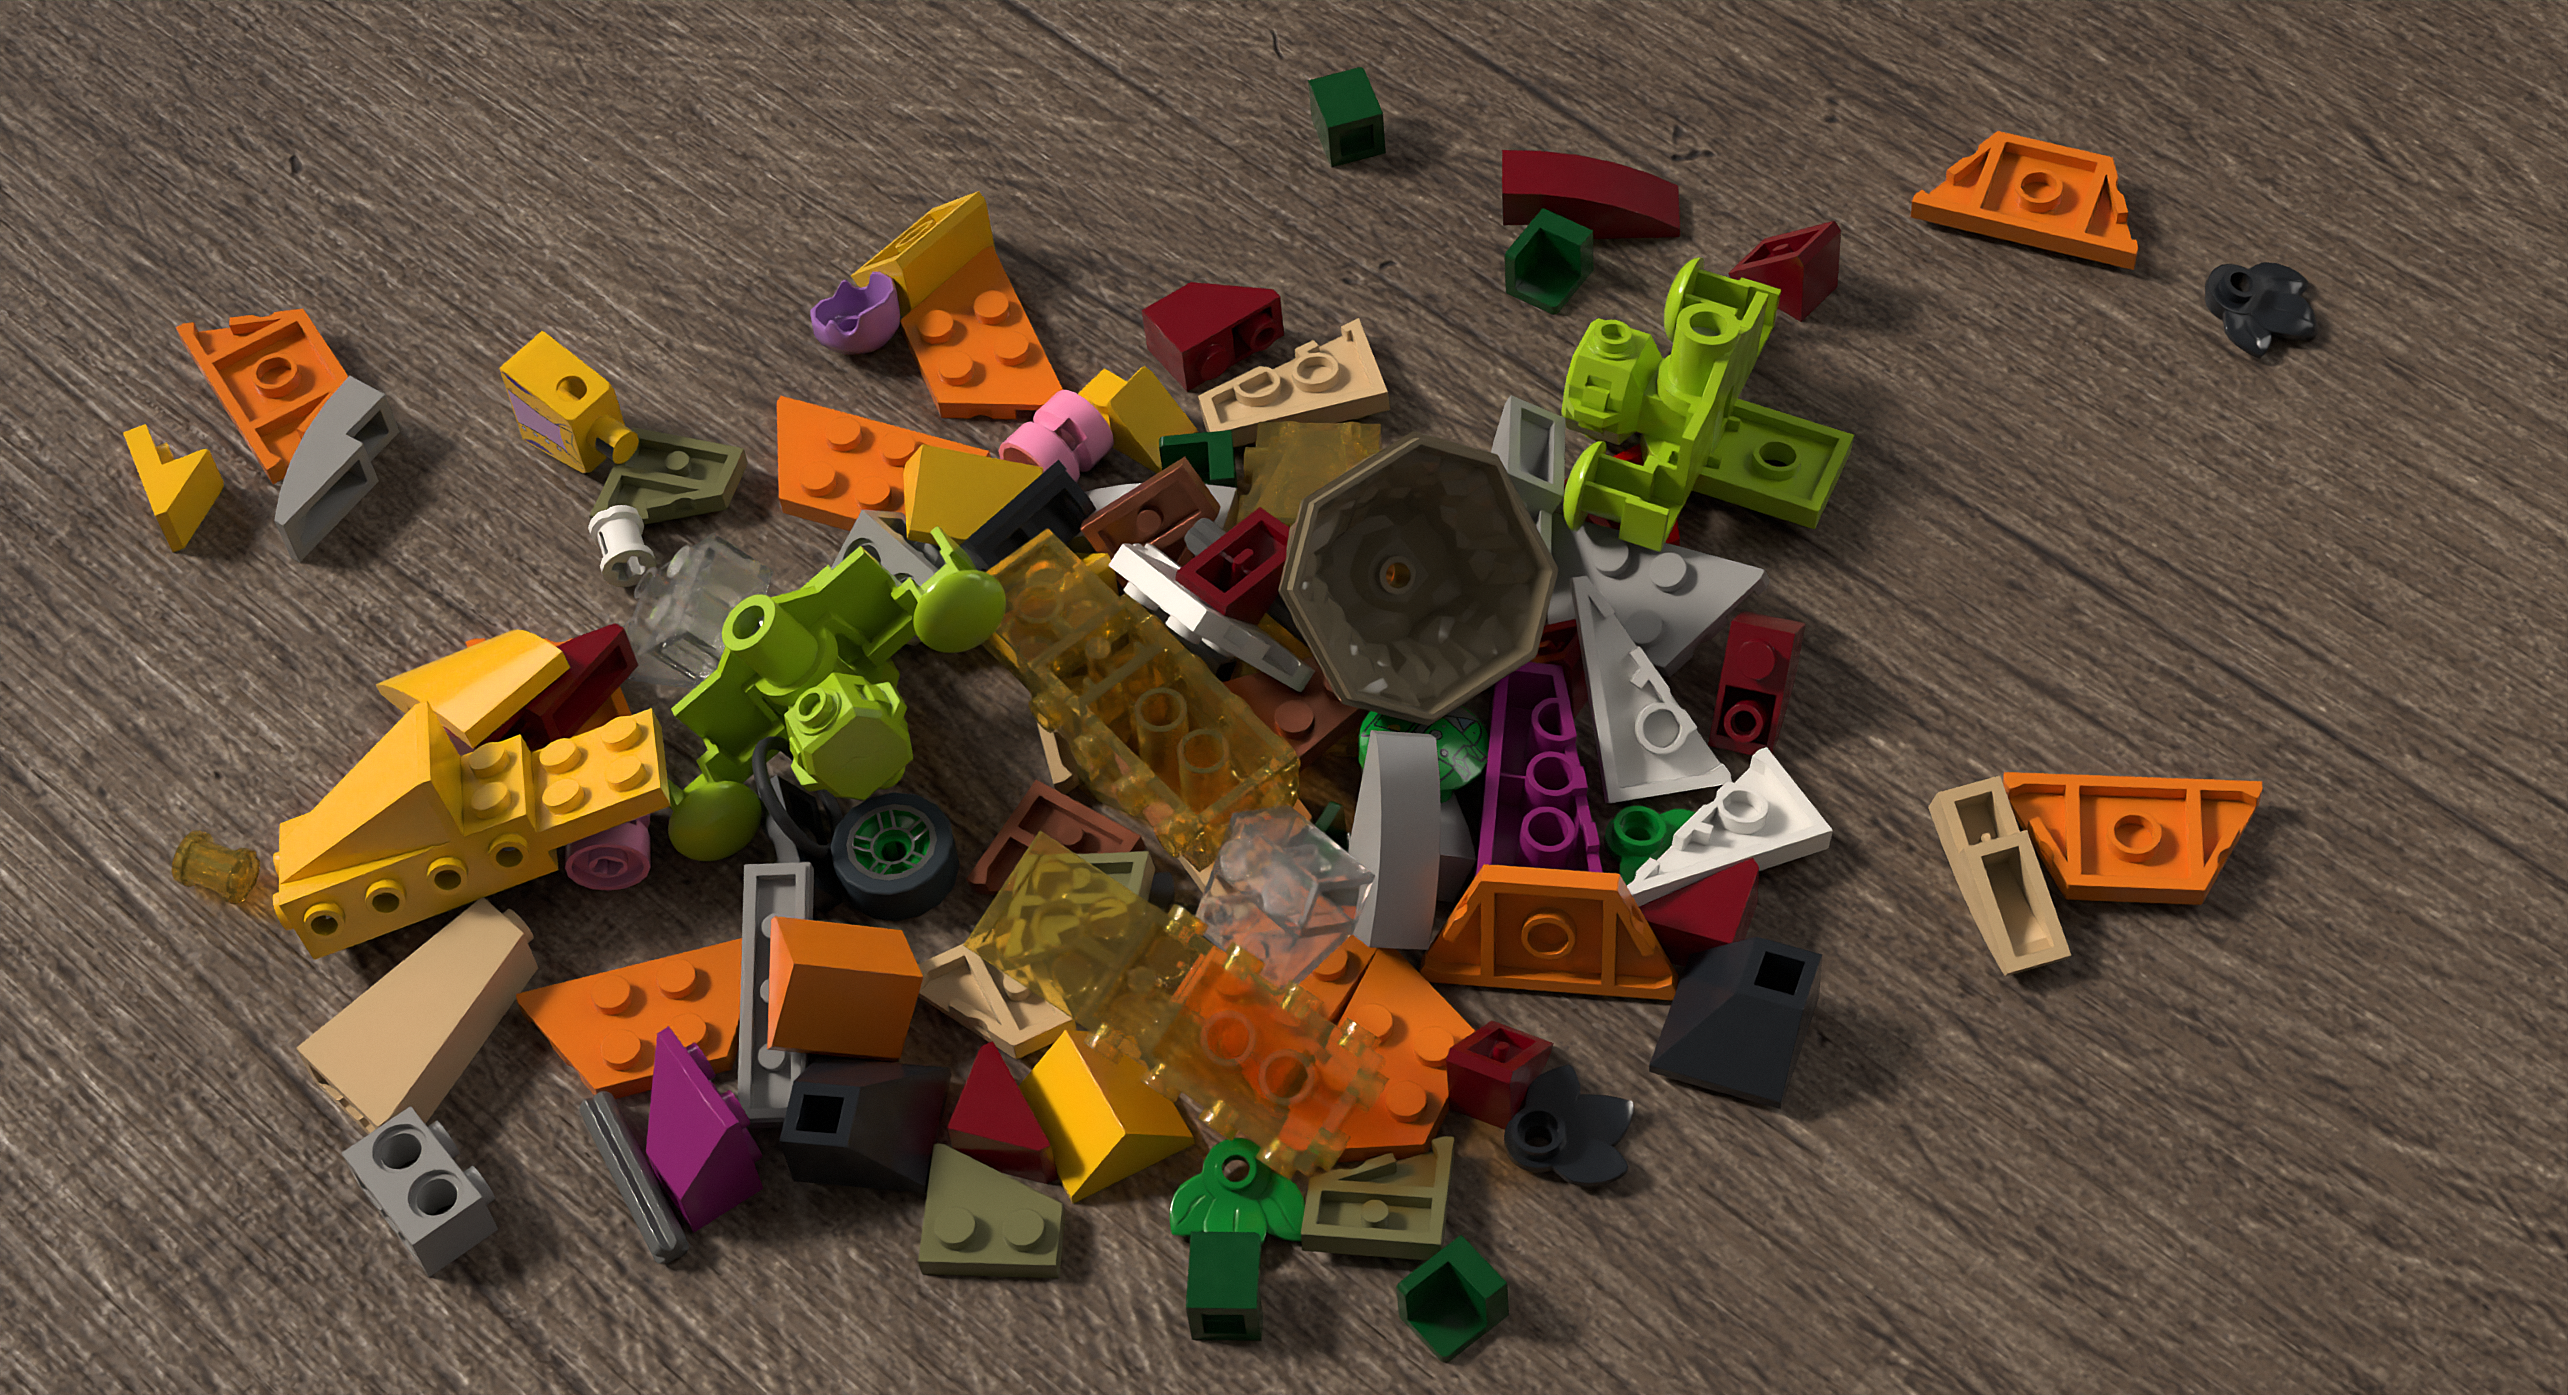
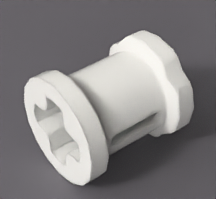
(622, 546)

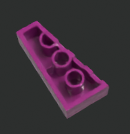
(1533, 781)

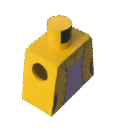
(566, 406)

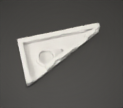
(1639, 729)
(1753, 818)

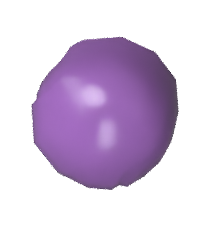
(857, 317)

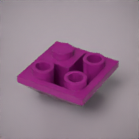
(698, 1136)

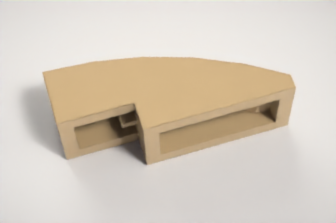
(1999, 876)

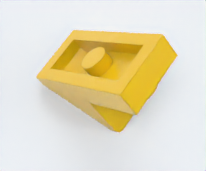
(1137, 413)
(177, 489)

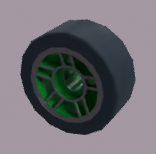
(881, 833)

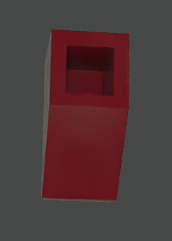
(1210, 328)
(1756, 682)

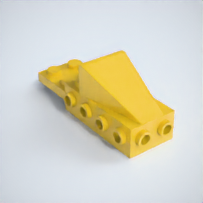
(427, 827)

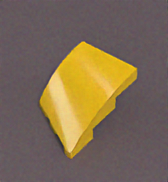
(480, 684)

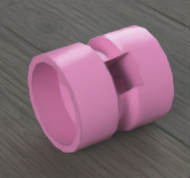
(1062, 430)
(611, 857)

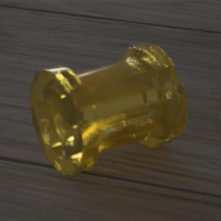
(215, 867)

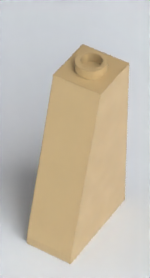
(423, 1019)

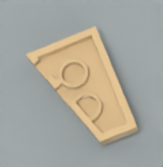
(1317, 386)

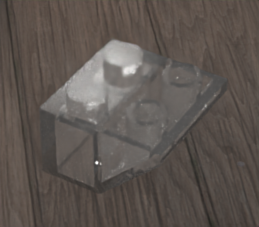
(684, 611)
(1282, 892)

